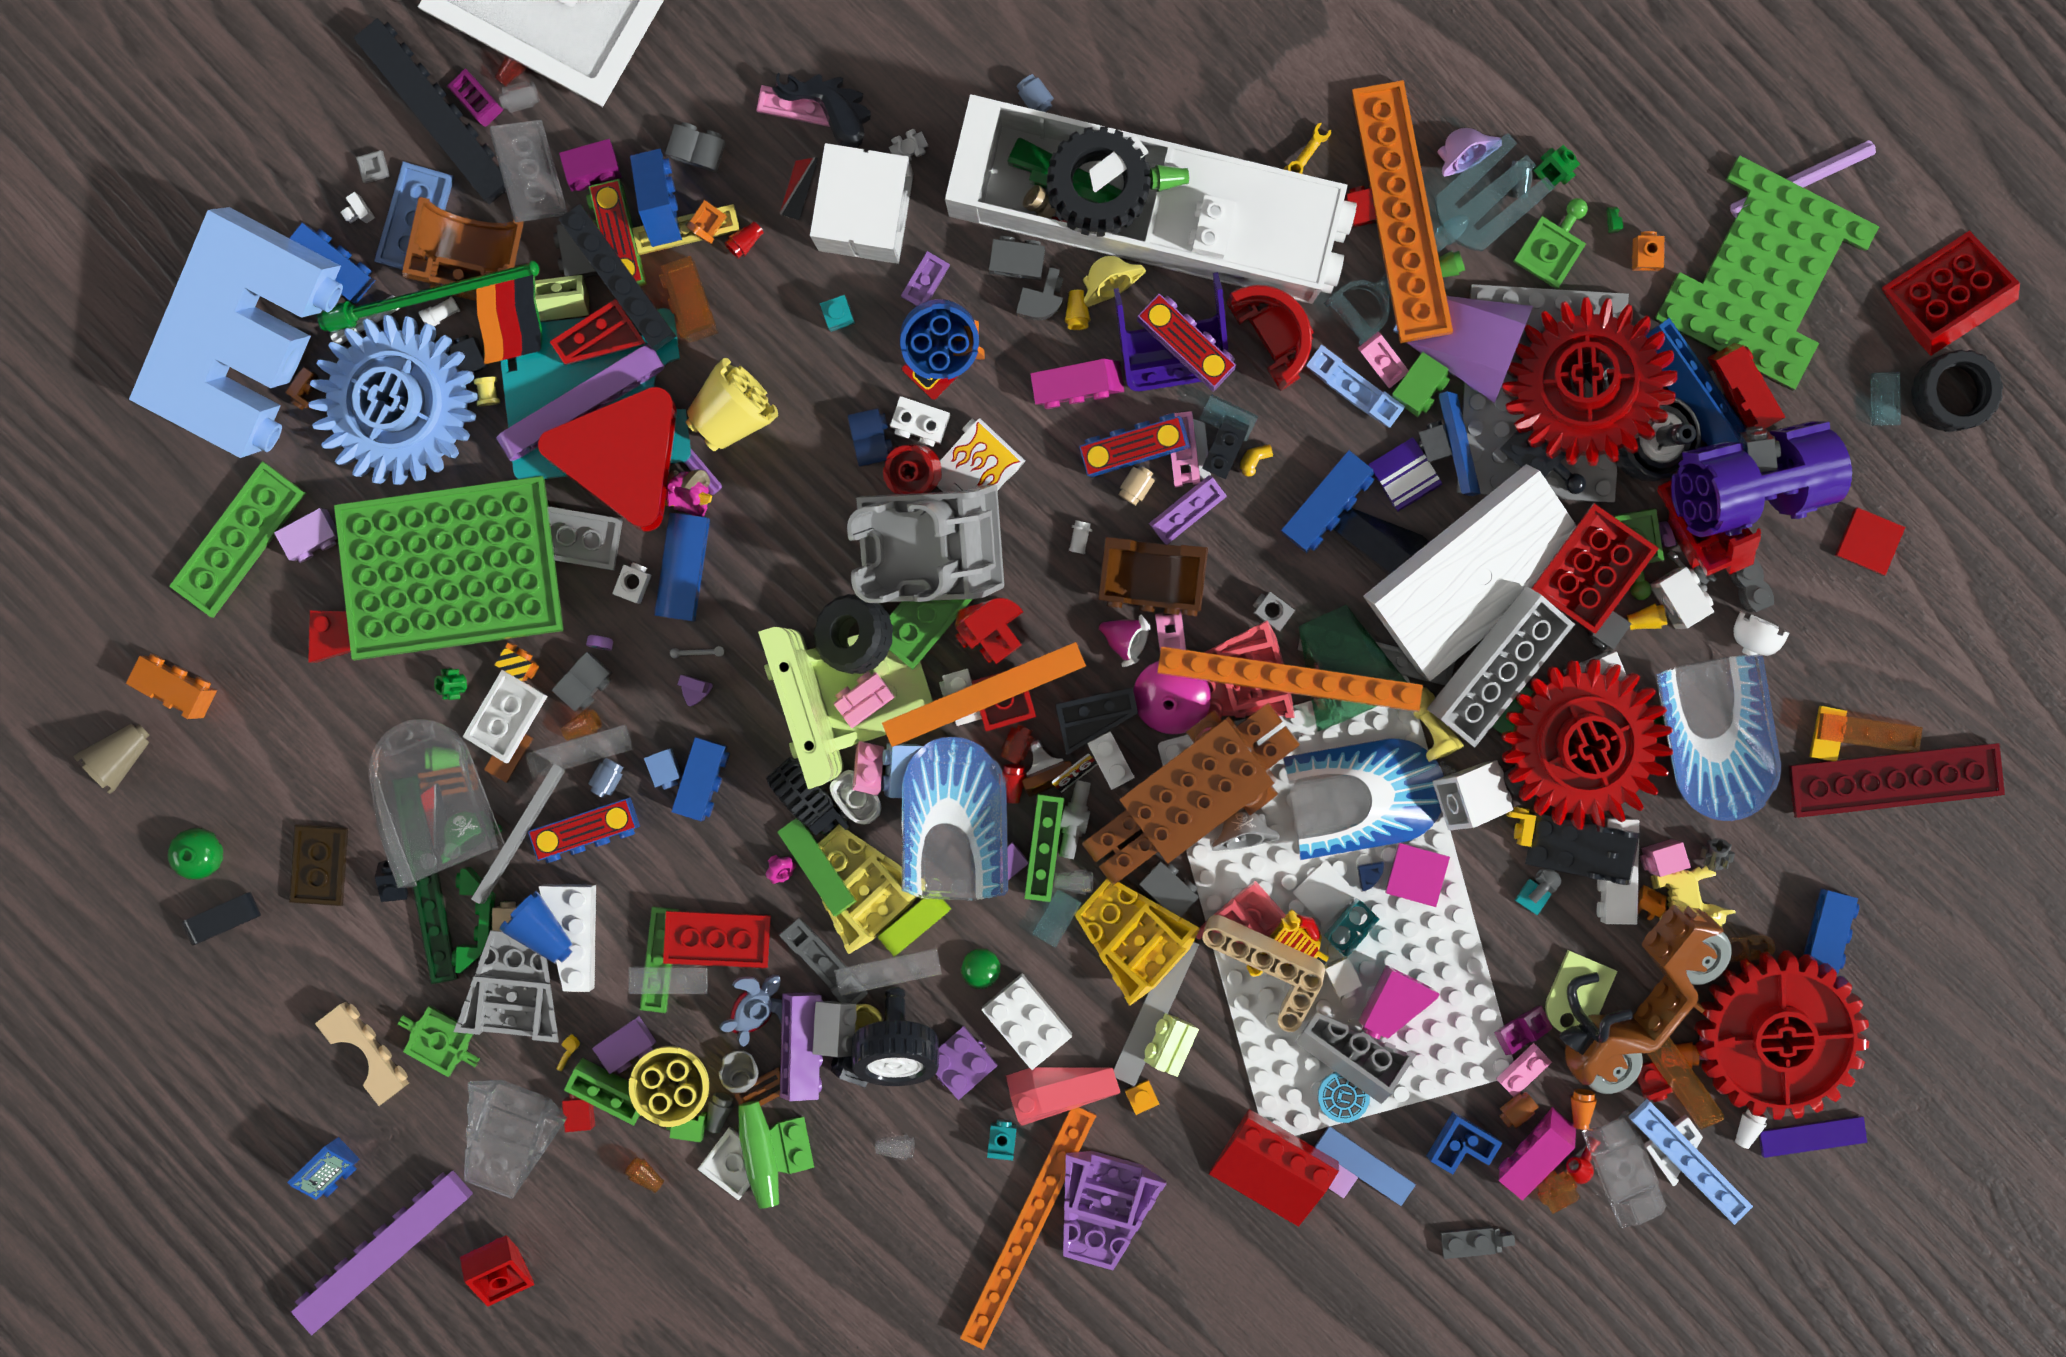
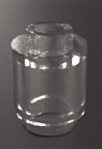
(519, 96)

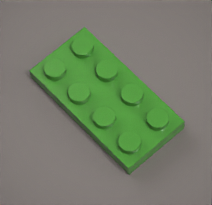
(920, 626)

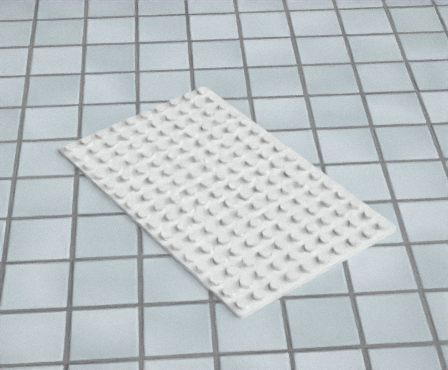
(1423, 941)

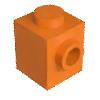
(1648, 252)

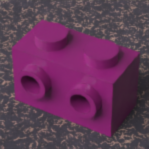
(590, 165)

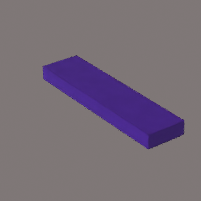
(1813, 1136)

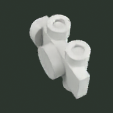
(912, 145)

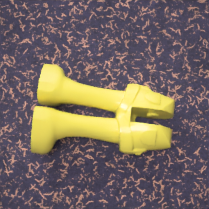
(1444, 738)

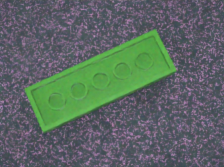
(237, 539)

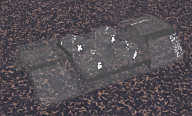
(1625, 1171)

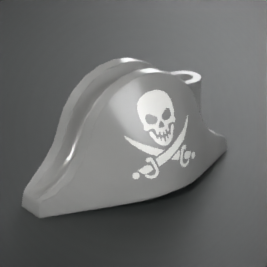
(1244, 831)

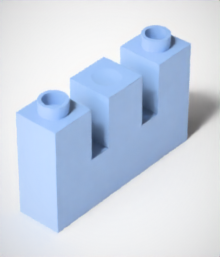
(218, 327)

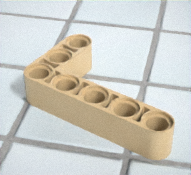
(1271, 964)

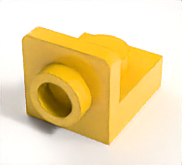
(1524, 830)

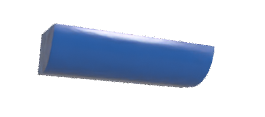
(682, 566)

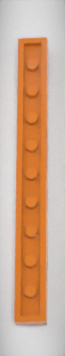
(1290, 679)
(1026, 1228)

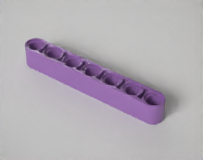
(581, 400)

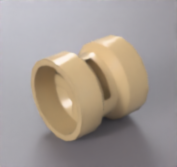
(1038, 201)

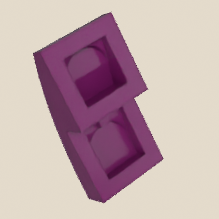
(1523, 1029)

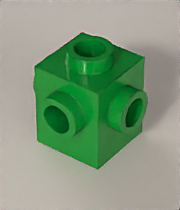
(1558, 165)

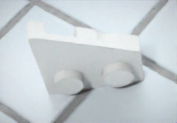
(1669, 1169)

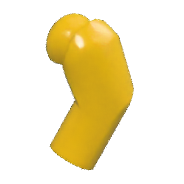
(1252, 457)

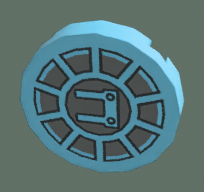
(1341, 1099)

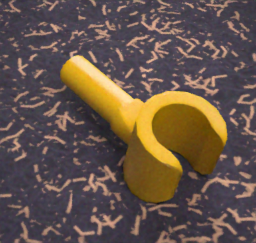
(570, 1044)

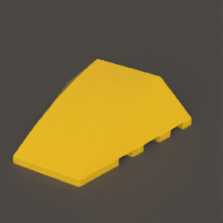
(1134, 937)

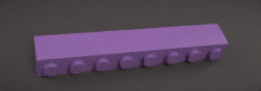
(382, 1252)

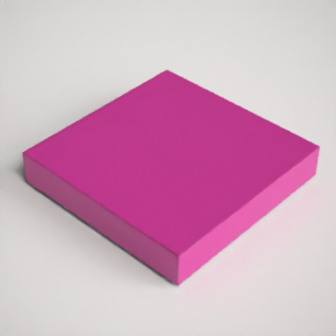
(1417, 874)

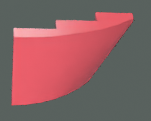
(1251, 909)

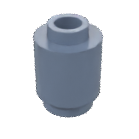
(1035, 94)
(606, 778)

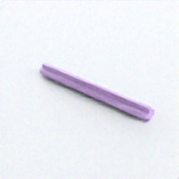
(1823, 169)

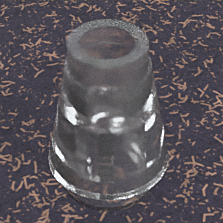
(1075, 881)
(896, 1147)

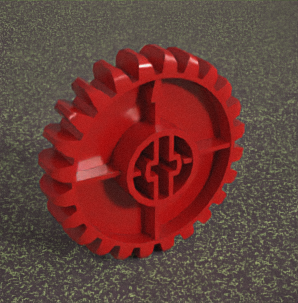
(1807, 1058)

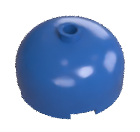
(929, 339)

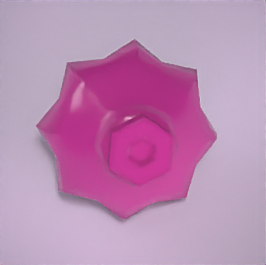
(780, 869)

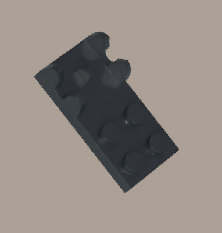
(1588, 852)

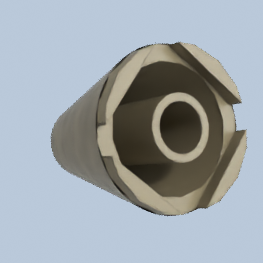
(114, 755)

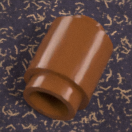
(1518, 1110)

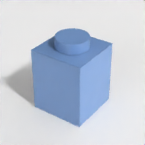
(663, 769)

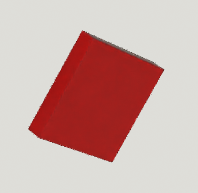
(1870, 541)

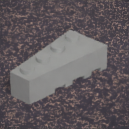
(1356, 1056)

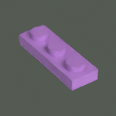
(1187, 509)

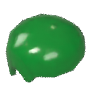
(980, 968)

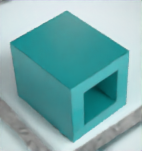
(837, 313)

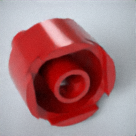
(902, 460)

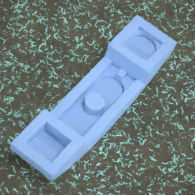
(1354, 387)

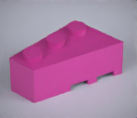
(1077, 383)

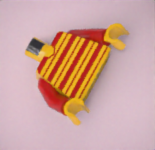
(1299, 933)

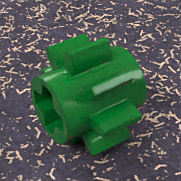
(450, 684)

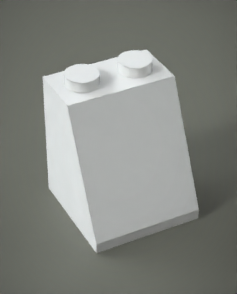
(1473, 795)

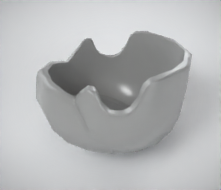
(738, 1071)

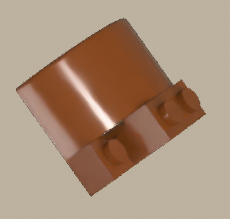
(456, 248)

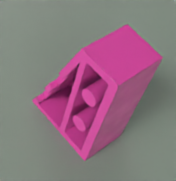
(1538, 1154)

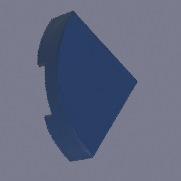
(1369, 874)

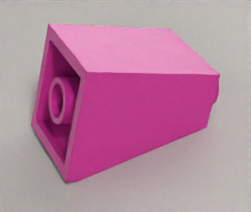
(1395, 1003)

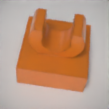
(1652, 902)

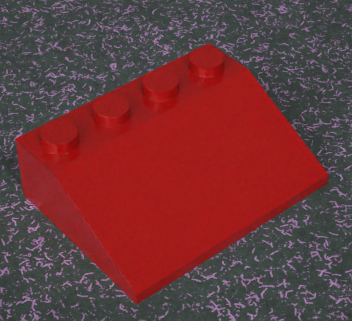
(1951, 292)
(1595, 568)
(1275, 1168)

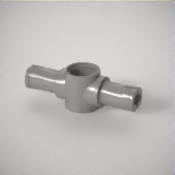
(1074, 819)

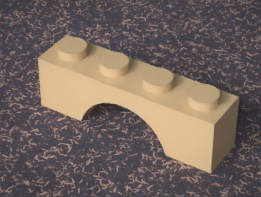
(383, 1076)

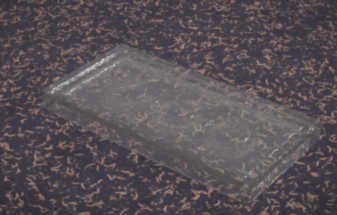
(528, 170)

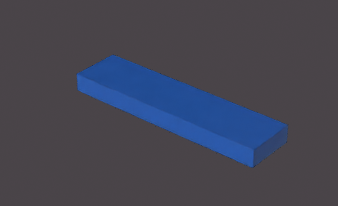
(1459, 443)

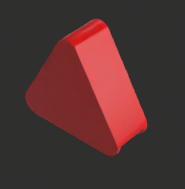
(620, 454)

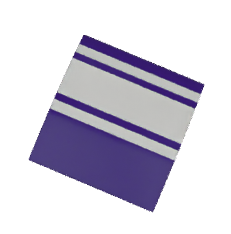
(1405, 474)

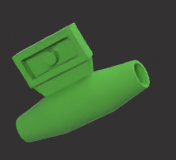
(771, 1150)

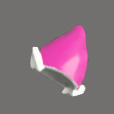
(1121, 636)

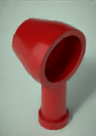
(1585, 1169)

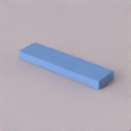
(1365, 1165)

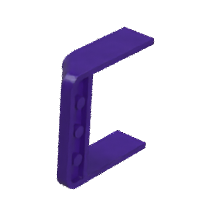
(1149, 363)

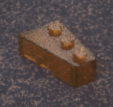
(688, 300)

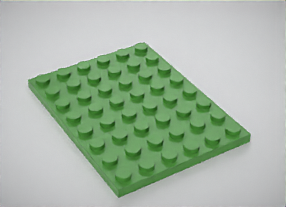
(448, 568)

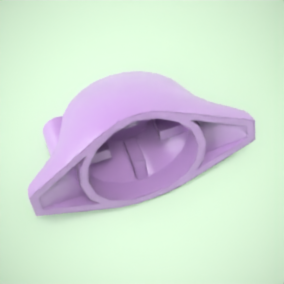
(1463, 149)

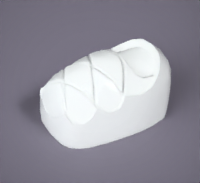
(856, 805)

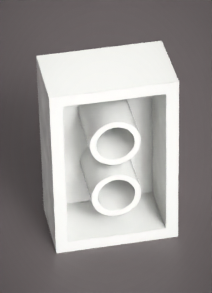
(1026, 1021)

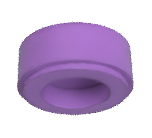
(599, 642)

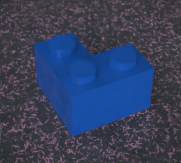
(1461, 1137)

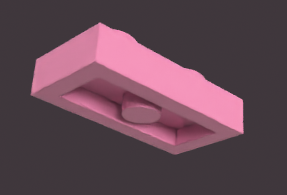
(1383, 359)
(868, 768)
(1523, 1070)

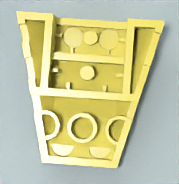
(872, 881)

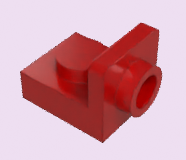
(1652, 1083)

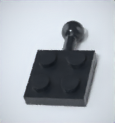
(1521, 453)

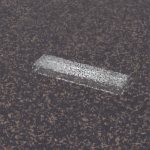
(580, 751)
(887, 971)

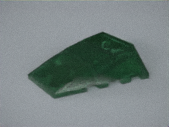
(1344, 646)

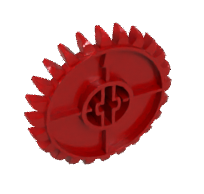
(1612, 415)
(1556, 714)

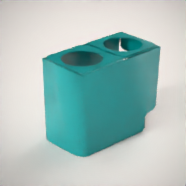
(1344, 920)

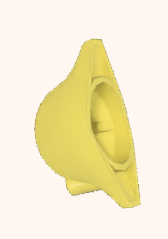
(1108, 274)

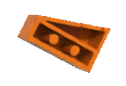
(172, 686)

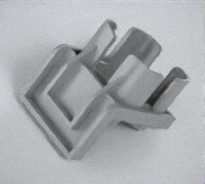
(928, 546)

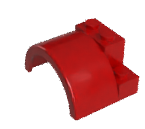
(1280, 327)

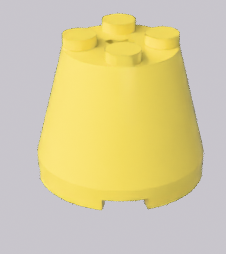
(729, 406)
(664, 1100)

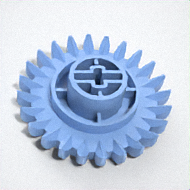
(426, 406)

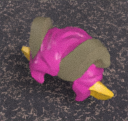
(688, 492)

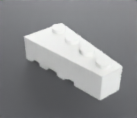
(576, 912)

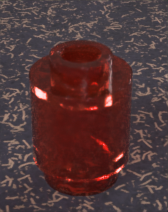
(1017, 744)

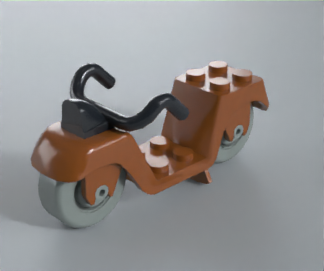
(1609, 1048)

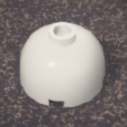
(1758, 635)

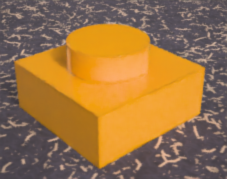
(1142, 1097)

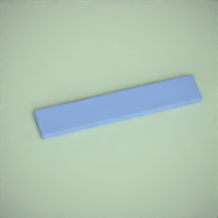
(1690, 1161)

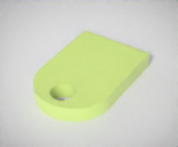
(1590, 996)

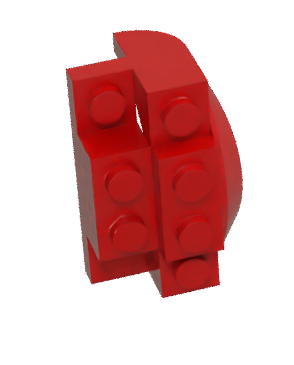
(988, 626)

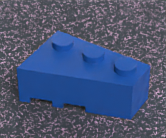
(655, 197)
(352, 276)

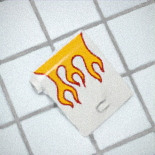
(978, 459)

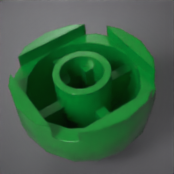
(195, 853)

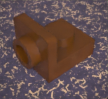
(300, 387)

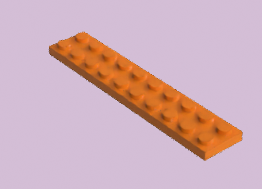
(1402, 211)

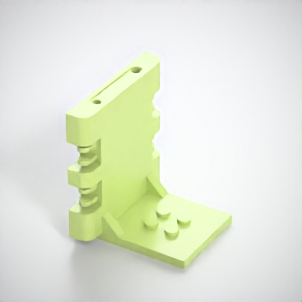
(807, 698)

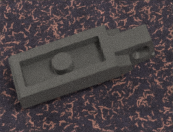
(1474, 1242)

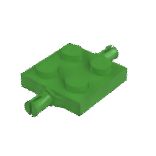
(436, 1043)

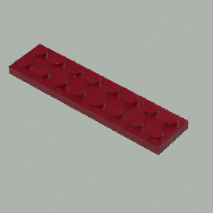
(1896, 780)

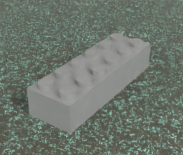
(1500, 666)

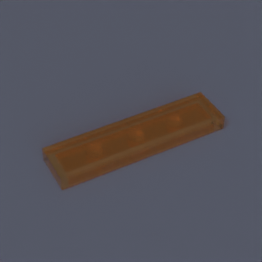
(1869, 733)
(1686, 1085)

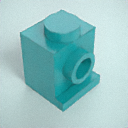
(1002, 1151)

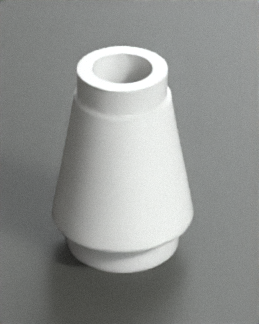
(1750, 1128)

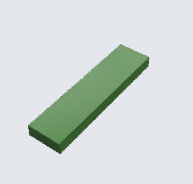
(817, 867)
(654, 958)

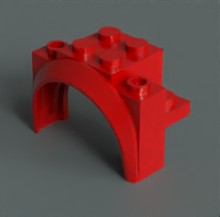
(1712, 551)

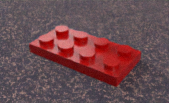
(716, 939)

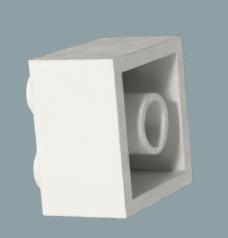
(1682, 597)

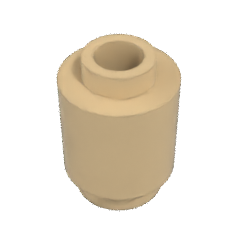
(1136, 485)

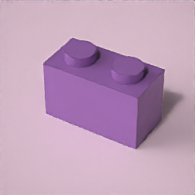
(624, 1045)

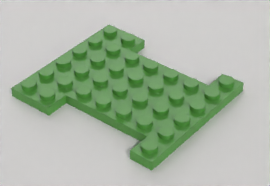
(1766, 273)

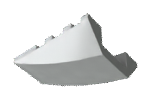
(509, 993)

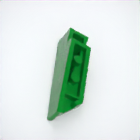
(1037, 160)

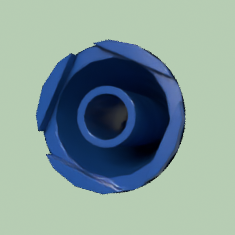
(538, 929)

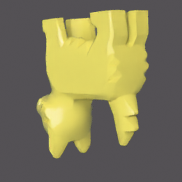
(1685, 891)

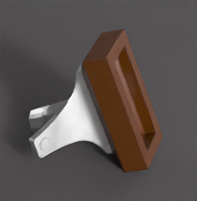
(1043, 770)

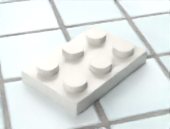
(505, 716)

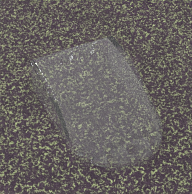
(428, 801)

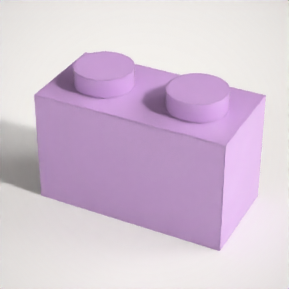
(308, 535)

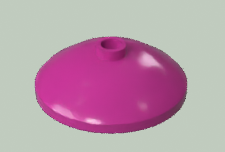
(1188, 695)

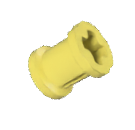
(486, 391)

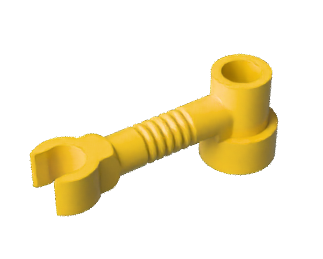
(1315, 141)

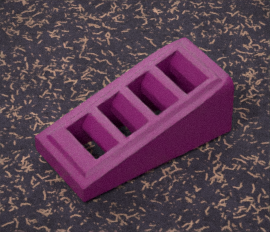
(487, 109)

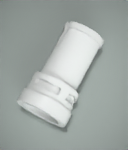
(435, 314)

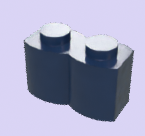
(869, 437)

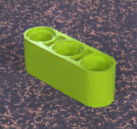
(913, 924)

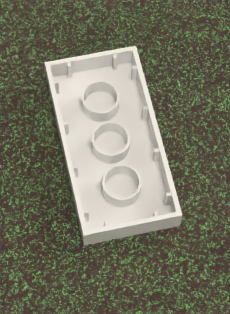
(1472, 572)

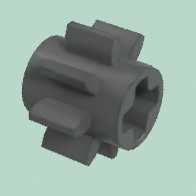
(1717, 854)

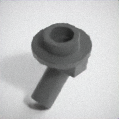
(1548, 881)

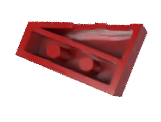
(1745, 387)

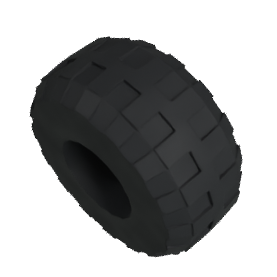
(833, 630)

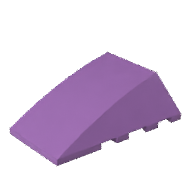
(1481, 342)
(1104, 1205)

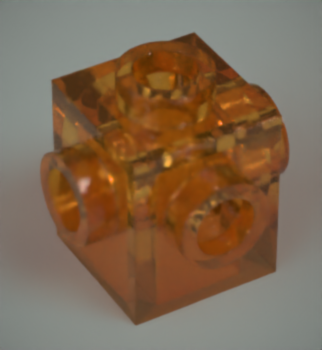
(1558, 1191)

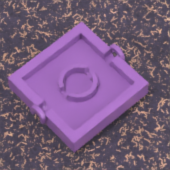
(963, 1063)

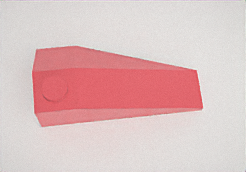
(1056, 1090)

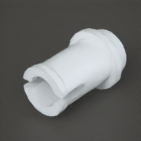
(1079, 537)

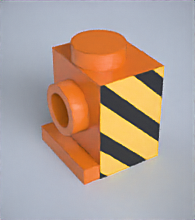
(517, 662)

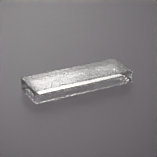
(668, 980)

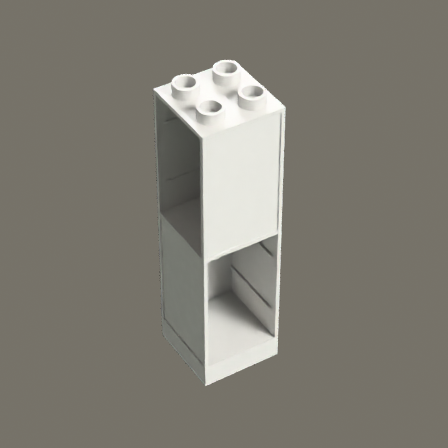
(1278, 227)

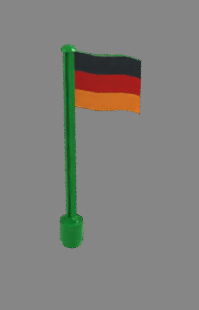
(504, 310)

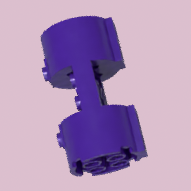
(1725, 492)

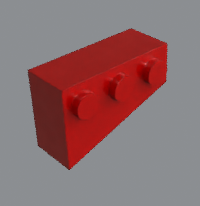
(597, 335)
(328, 635)

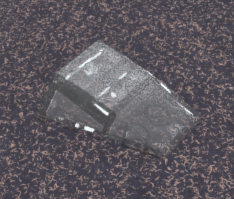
(506, 1134)

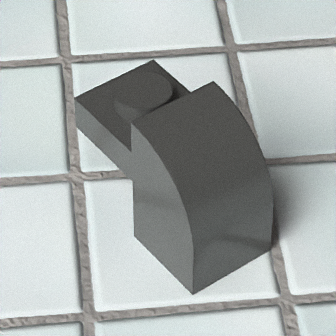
(1041, 305)

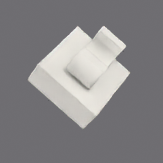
(357, 209)

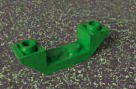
(465, 954)

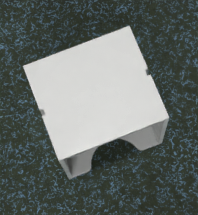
(861, 203)

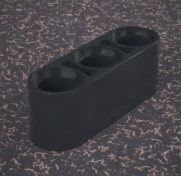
(221, 918)

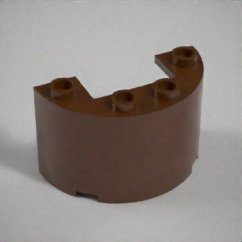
(1153, 576)

